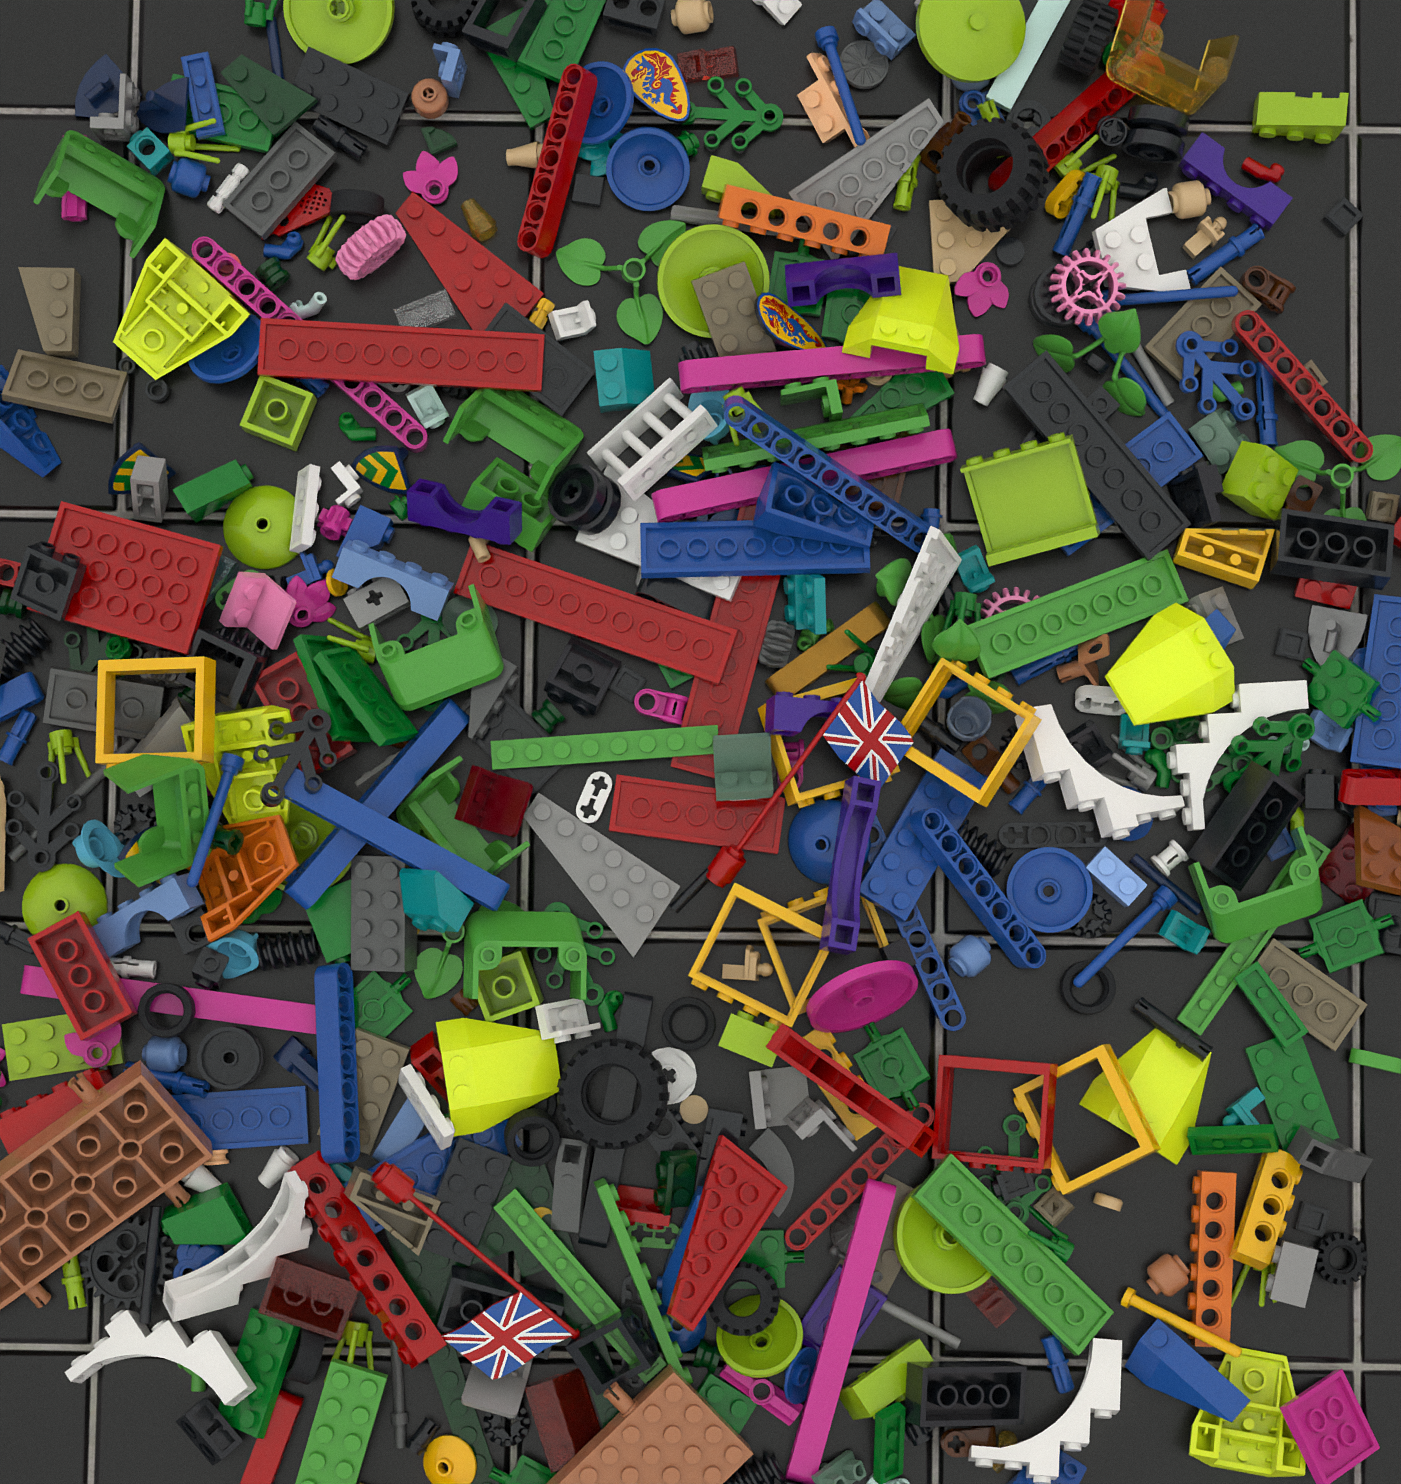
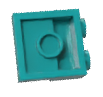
(806, 602)

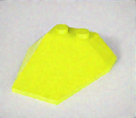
(176, 312)
(912, 322)
(1172, 669)
(239, 734)
(493, 1071)
(1167, 1087)
(1259, 1436)

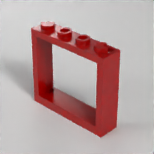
(943, 1110)

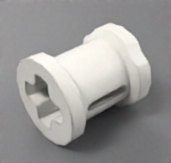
(1169, 858)

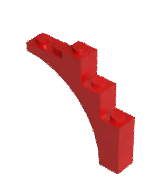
(851, 1090)

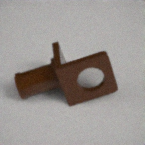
(943, 137)
(1293, 503)
(987, 764)

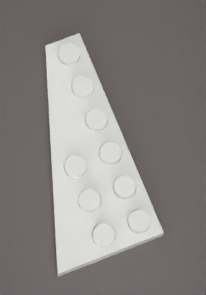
(624, 541)
(924, 587)

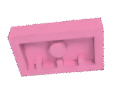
(259, 606)

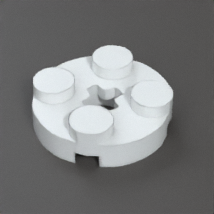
(684, 1075)

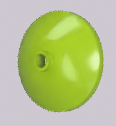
(260, 547)
(64, 882)
(782, 1341)

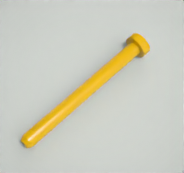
(1132, 1299)

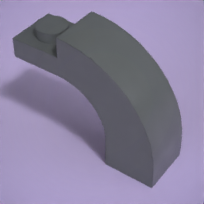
(778, 1162)

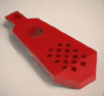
(297, 215)

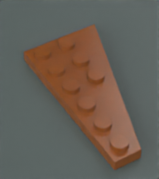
(1377, 852)

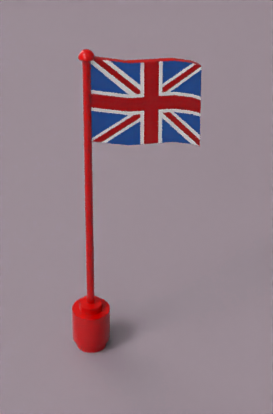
(860, 735)
(506, 1331)

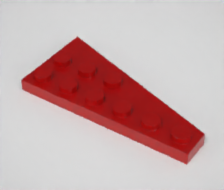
(467, 270)
(728, 1217)

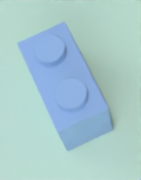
(1115, 877)

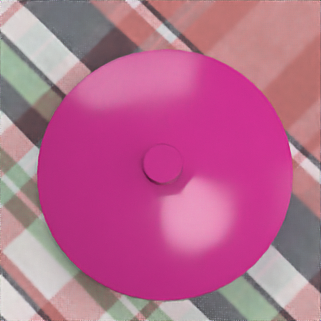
(862, 996)

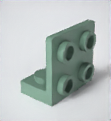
(742, 766)

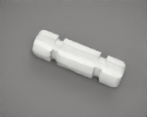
(227, 187)

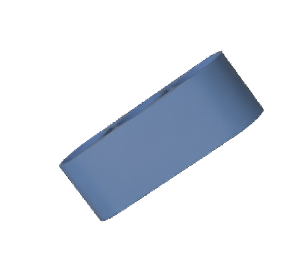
(402, 1132)

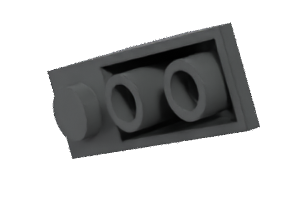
(488, 699)
(1328, 1156)
(570, 1184)

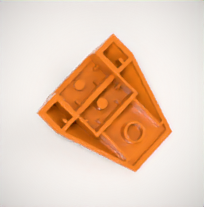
(243, 881)

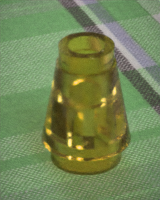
(479, 220)

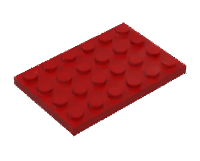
(136, 577)

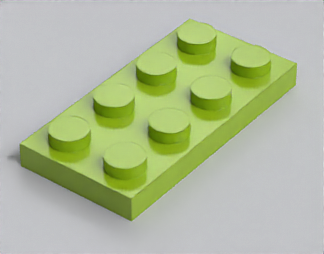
(40, 1049)

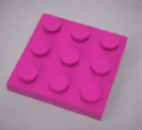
(1329, 1427)

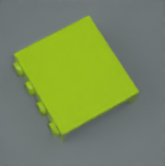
(1031, 498)

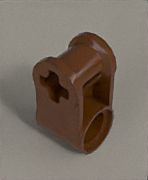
(1269, 288)
(968, 1436)

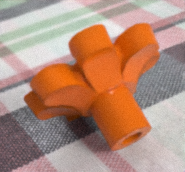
(849, 388)

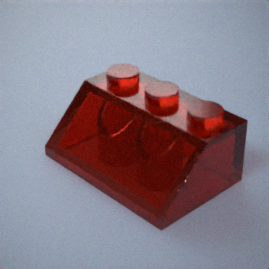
(309, 1298)
(563, 1415)

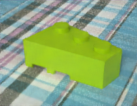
(1299, 116)
(883, 1382)

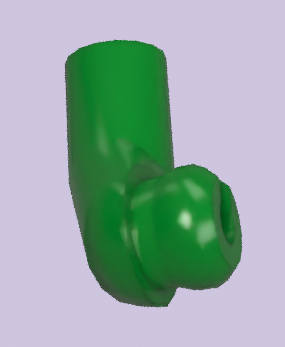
(354, 431)
(1158, 759)
(607, 1009)

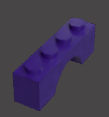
(1260, 204)
(812, 280)
(433, 506)
(788, 714)

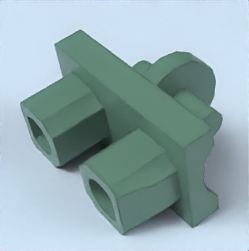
(840, 1470)

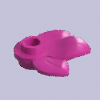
(431, 174)
(981, 293)
(311, 599)
(105, 1041)

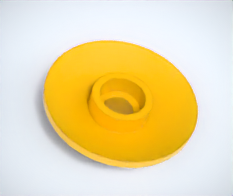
(458, 1457)

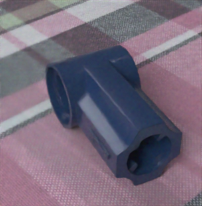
(297, 1059)

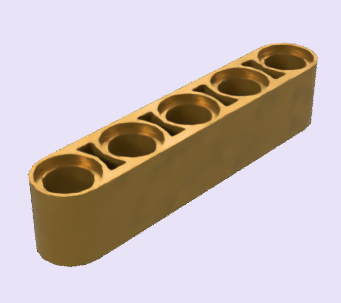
(830, 650)

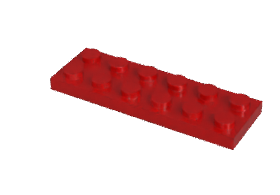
(692, 815)

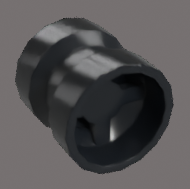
(1113, 134)

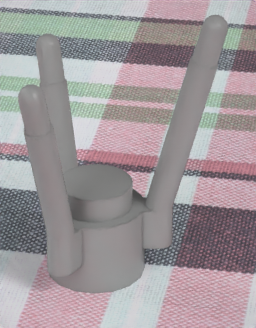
(1140, 773)

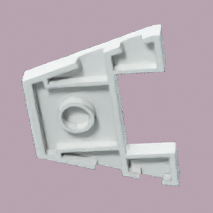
(1129, 244)

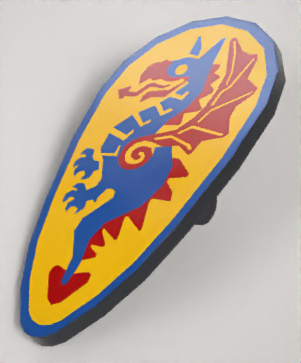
(659, 84)
(785, 324)

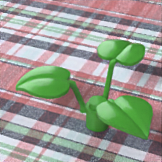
(637, 316)
(1120, 335)
(1381, 466)
(891, 584)
(951, 644)
(441, 971)

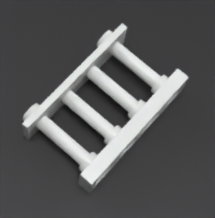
(664, 454)

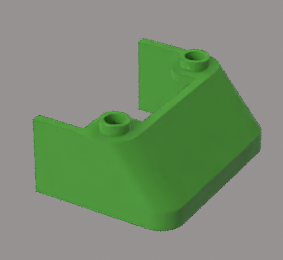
(107, 183)
(522, 428)
(445, 665)
(179, 811)
(432, 813)
(1235, 920)
(491, 930)

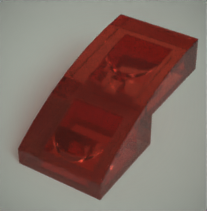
(703, 64)
(992, 1302)

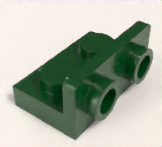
(675, 1179)

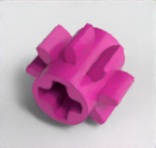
(334, 522)

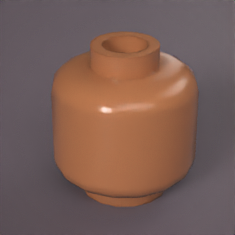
(430, 98)
(1167, 1275)

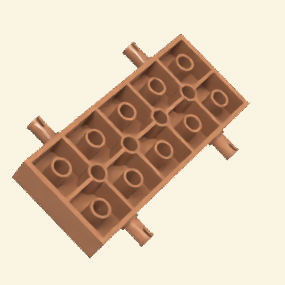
(91, 1175)
(659, 1439)

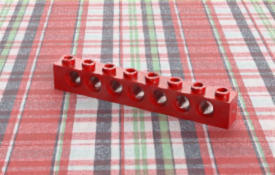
(381, 1267)

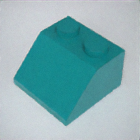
(623, 378)
(433, 900)

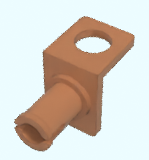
(1085, 663)

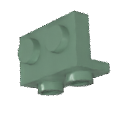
(1218, 438)

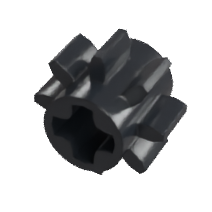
(695, 350)
(917, 1434)

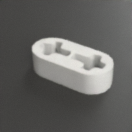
(1100, 700)
(587, 794)

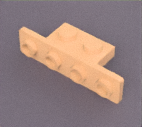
(824, 102)

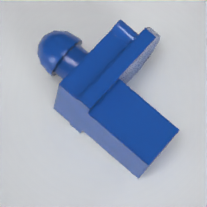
(314, 570)

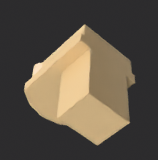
(1207, 234)
(750, 970)

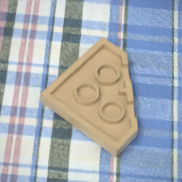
(955, 245)

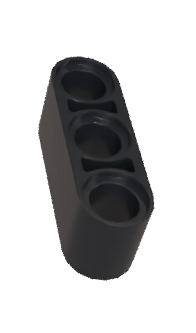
(677, 595)

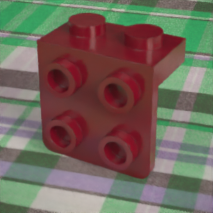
(493, 802)
(1339, 869)

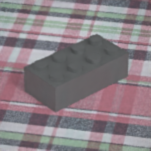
(379, 927)

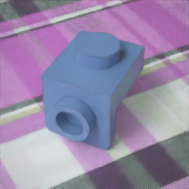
(1328, 733)

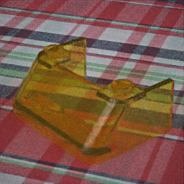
(1153, 74)

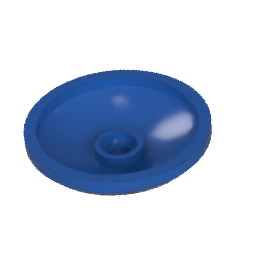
(612, 90)
(643, 186)
(230, 357)
(805, 832)
(1055, 869)

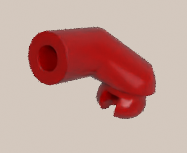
(1262, 172)

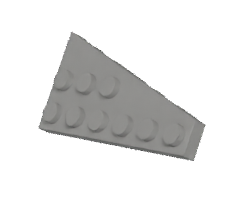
(869, 172)
(613, 880)

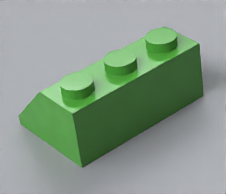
(507, 482)

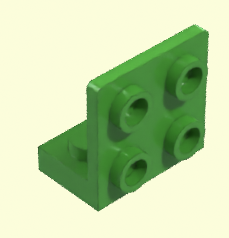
(821, 388)

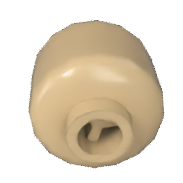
(692, 15)
(1189, 199)

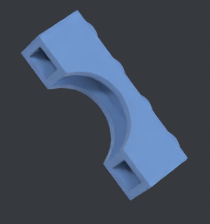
(426, 591)
(171, 900)

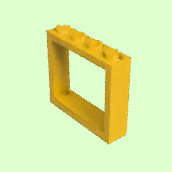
(925, 701)
(204, 704)
(782, 762)
(799, 906)
(729, 994)
(1127, 1101)

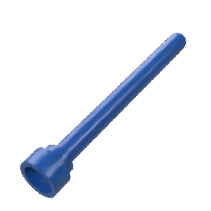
(827, 40)
(1175, 295)
(1128, 370)
(230, 766)
(1162, 900)

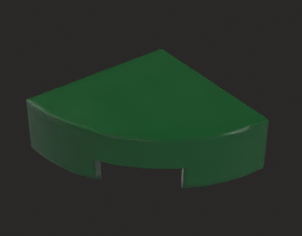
(438, 140)

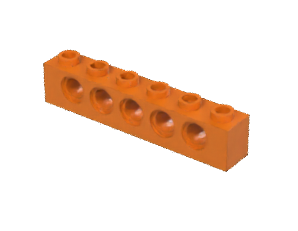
(735, 197)
(1222, 1271)

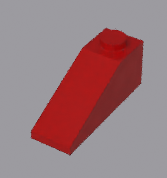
(428, 1061)

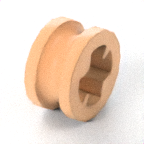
(218, 1158)

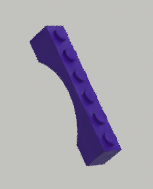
(843, 898)

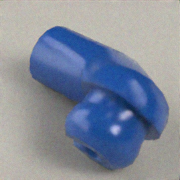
(287, 249)
(952, 687)

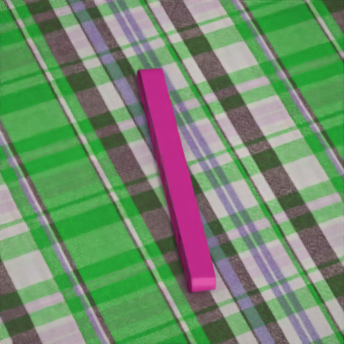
(262, 295)
(808, 364)
(745, 487)
(208, 1004)
(840, 1331)

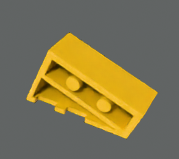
(1225, 554)

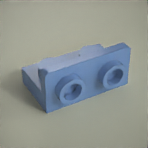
(883, 28)
(452, 67)

